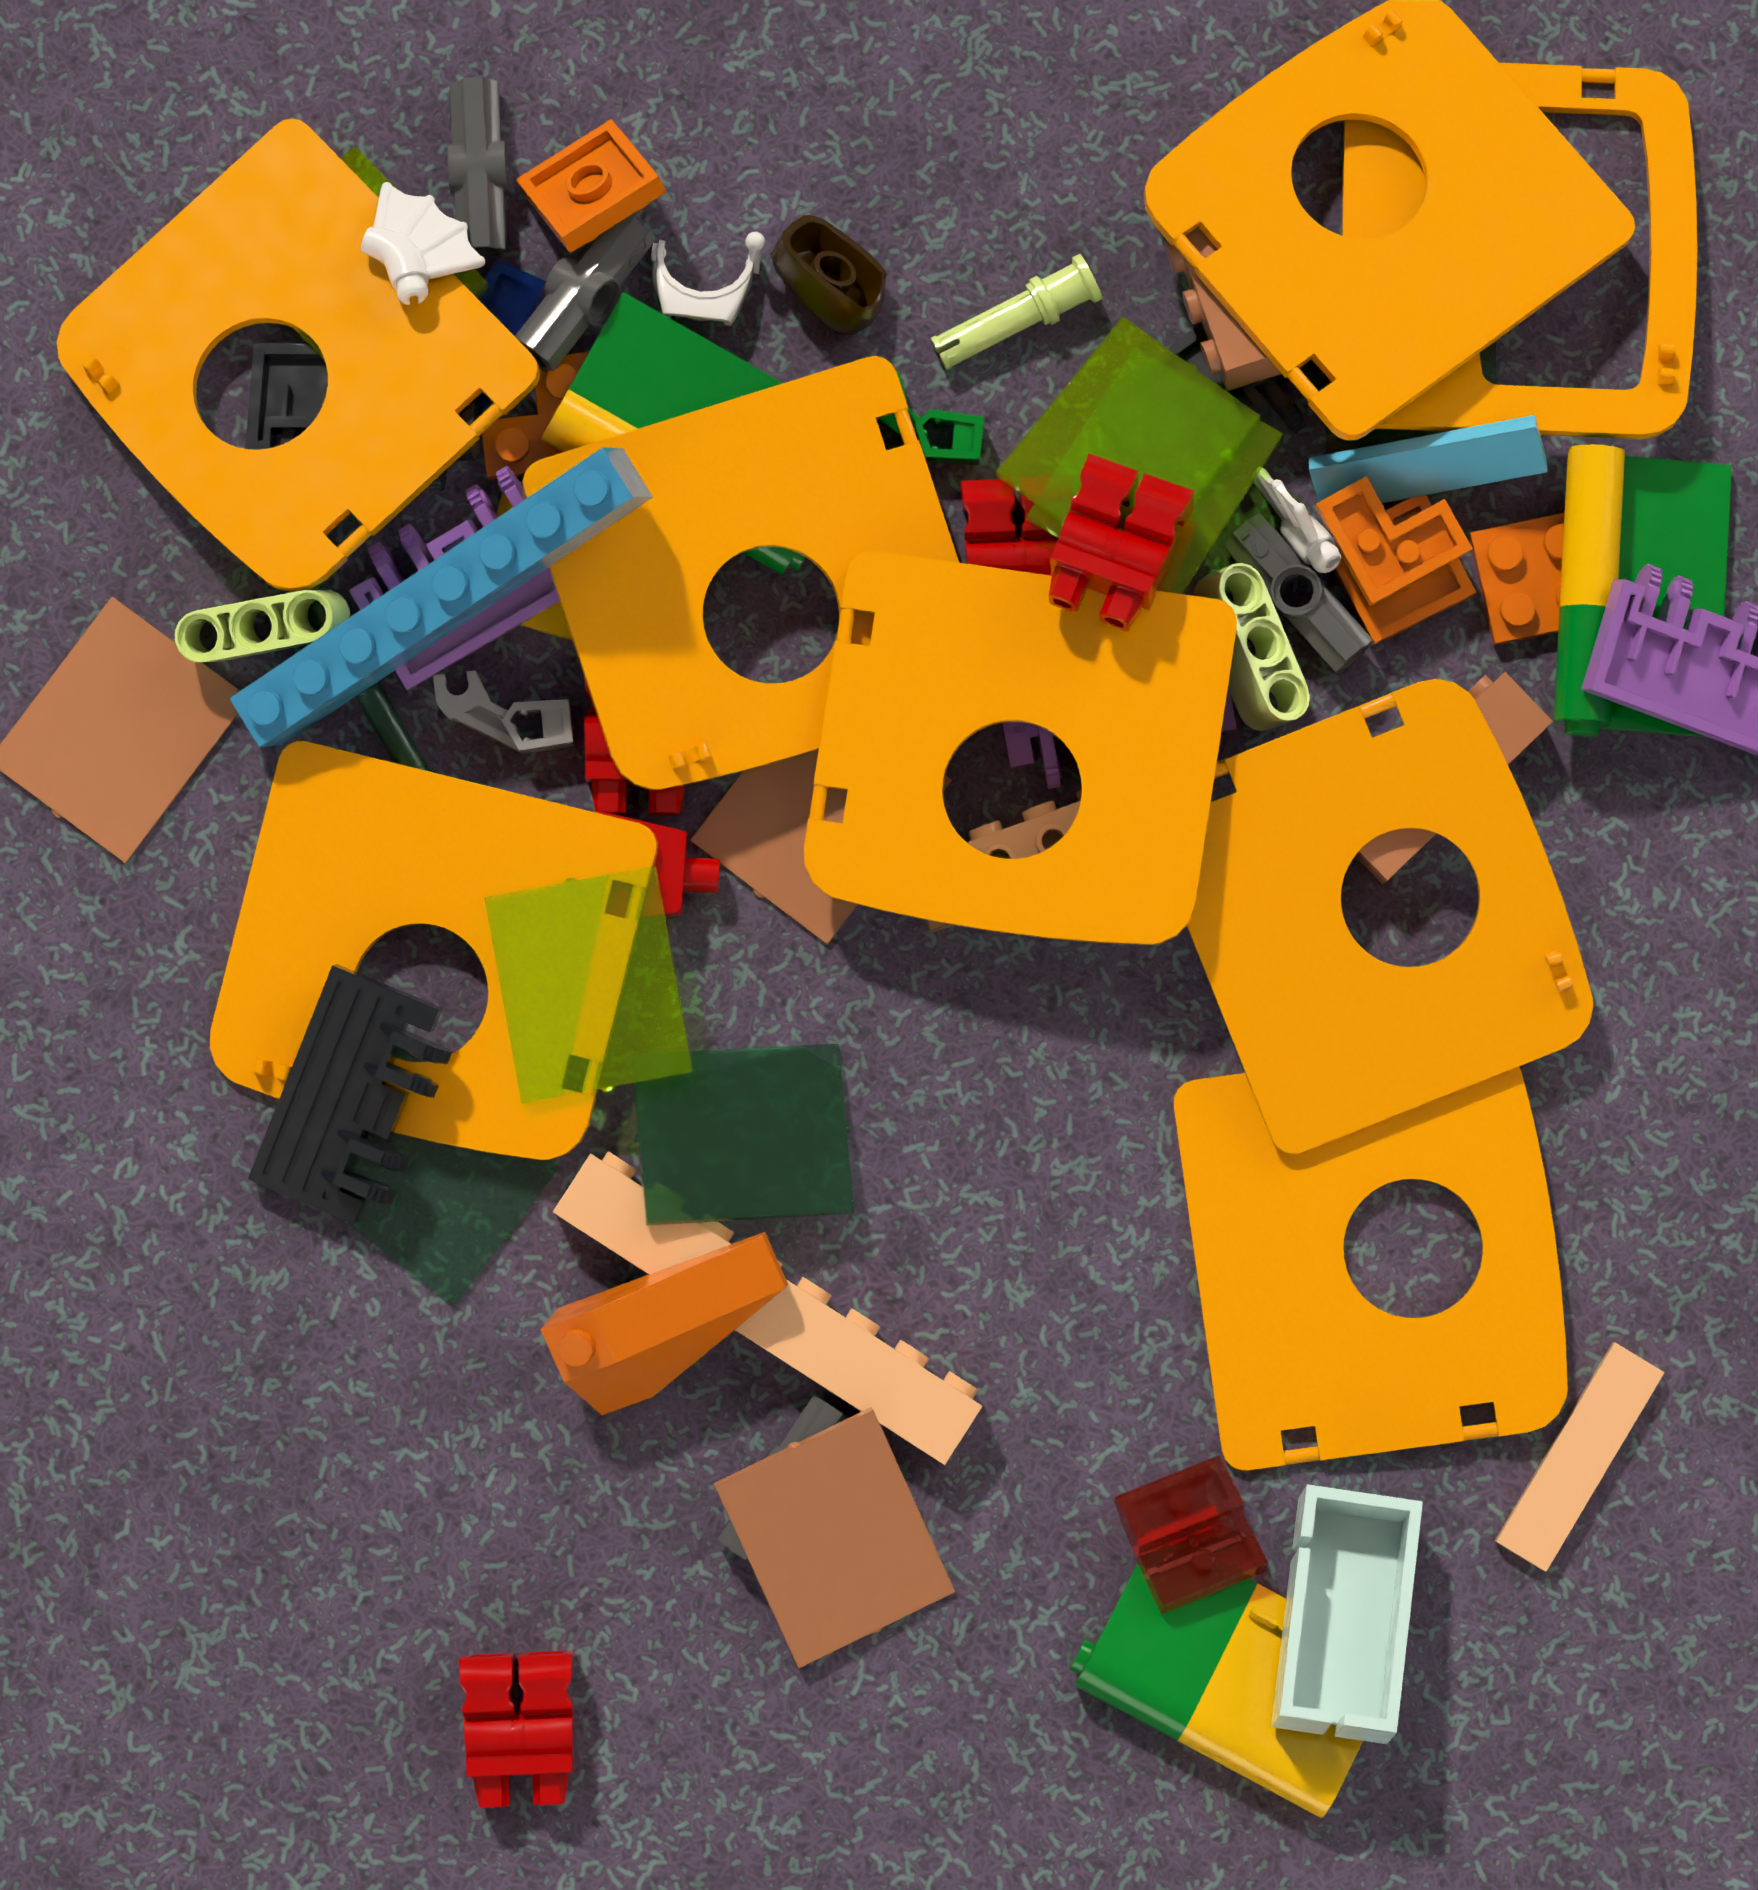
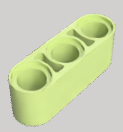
(236, 625)
(1274, 663)

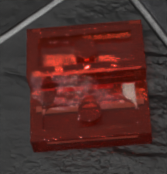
(1190, 1534)

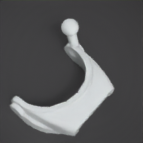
(707, 305)

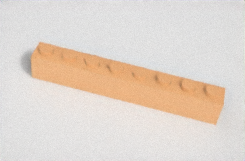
(793, 1325)

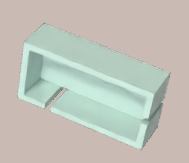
(1347, 1614)

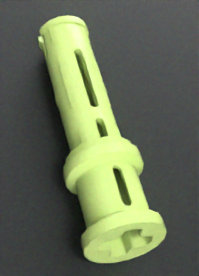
(1041, 301)

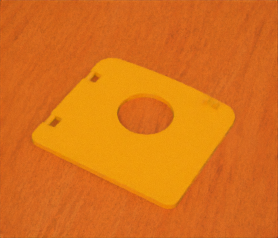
(284, 248)
(1387, 317)
(757, 471)
(987, 648)
(388, 846)
(1314, 1016)
(1295, 1334)

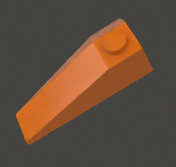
(652, 1329)

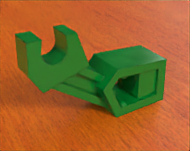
(966, 435)

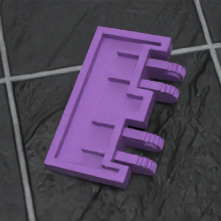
(487, 626)
(1679, 675)

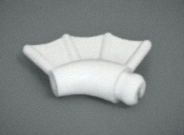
(417, 242)
(1299, 528)

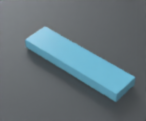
(1436, 461)

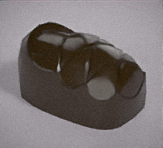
(830, 274)

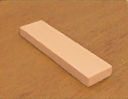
(1579, 1456)

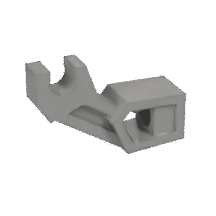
(480, 714)

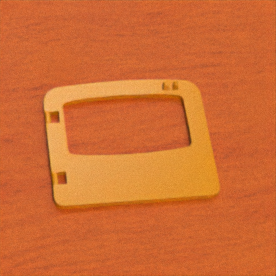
(1387, 188)

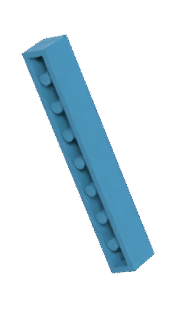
(441, 597)

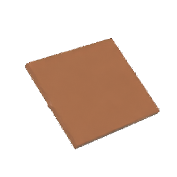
(118, 730)
(762, 834)
(834, 1537)

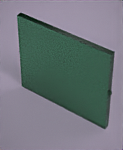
(745, 1137)
(447, 1206)

